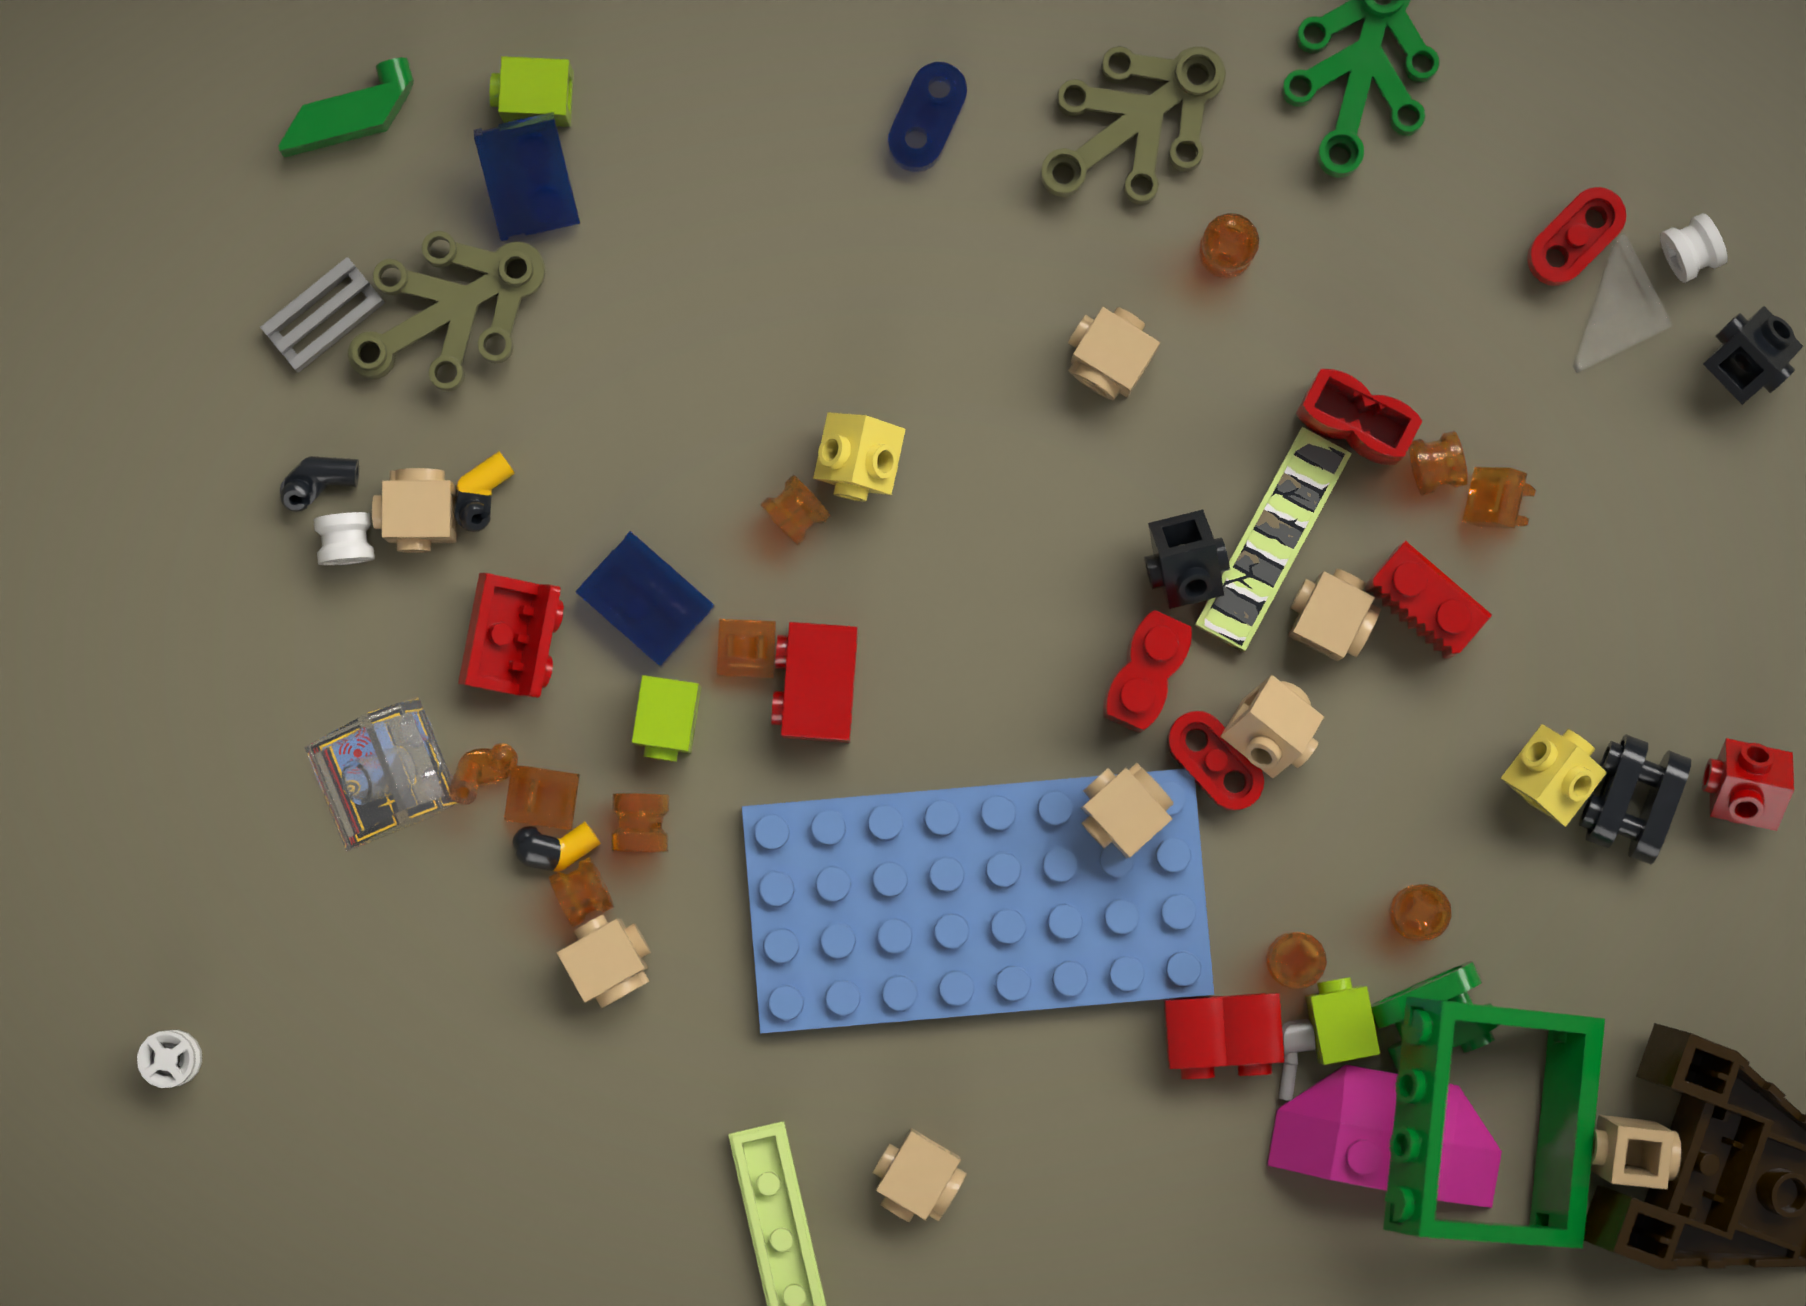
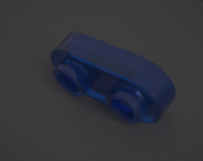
(928, 115)

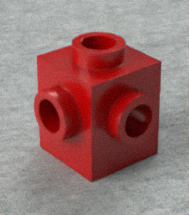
(1749, 784)

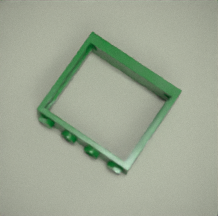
(1563, 1134)

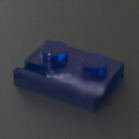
(527, 176)
(645, 599)

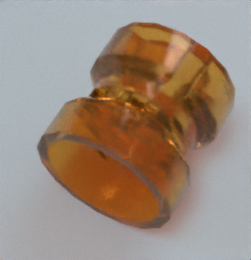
(1230, 236)
(640, 822)

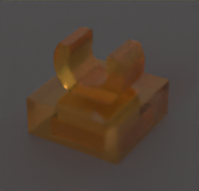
(1497, 497)
(746, 648)

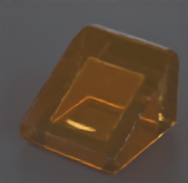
(541, 797)

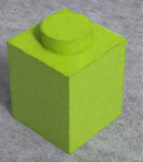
(533, 88)
(666, 717)
(1342, 1021)

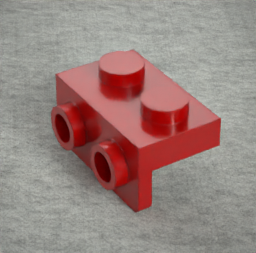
(511, 636)

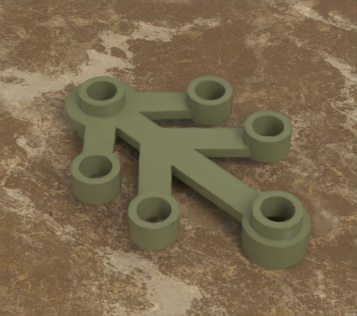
(1139, 116)
(455, 305)

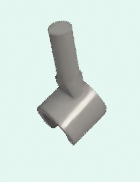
(1297, 1037)

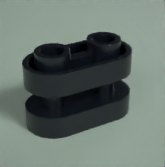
(1606, 813)

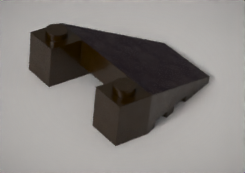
(1738, 1171)

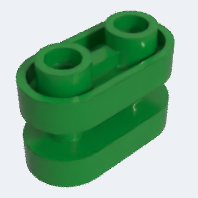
(1445, 986)

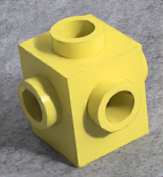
(859, 455)
(1555, 773)

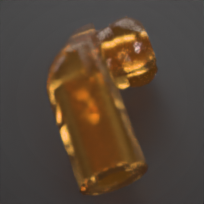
(481, 768)

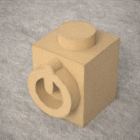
(1111, 352)
(416, 509)
(1334, 614)
(1274, 726)
(1125, 809)
(606, 960)
(1635, 1152)
(918, 1177)

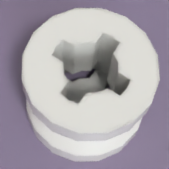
(1693, 247)
(344, 538)
(159, 1064)

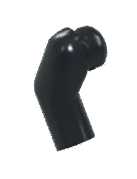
(313, 477)

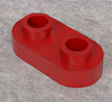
(1575, 238)
(1214, 761)

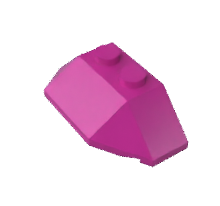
(1345, 1129)

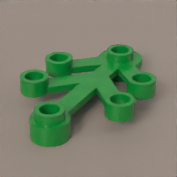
(1365, 62)

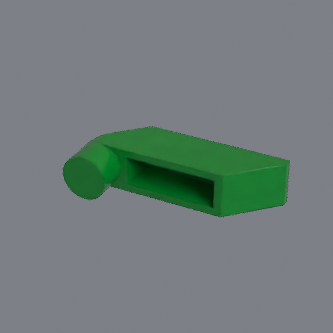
(350, 114)

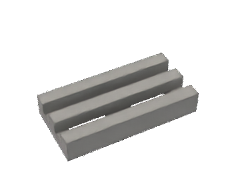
(310, 297)

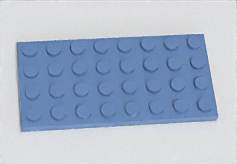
(969, 905)

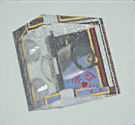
(382, 773)

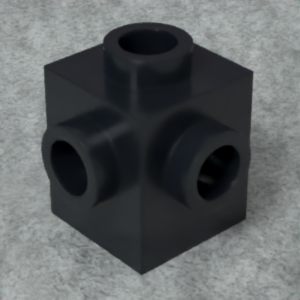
(1753, 354)
(1190, 570)

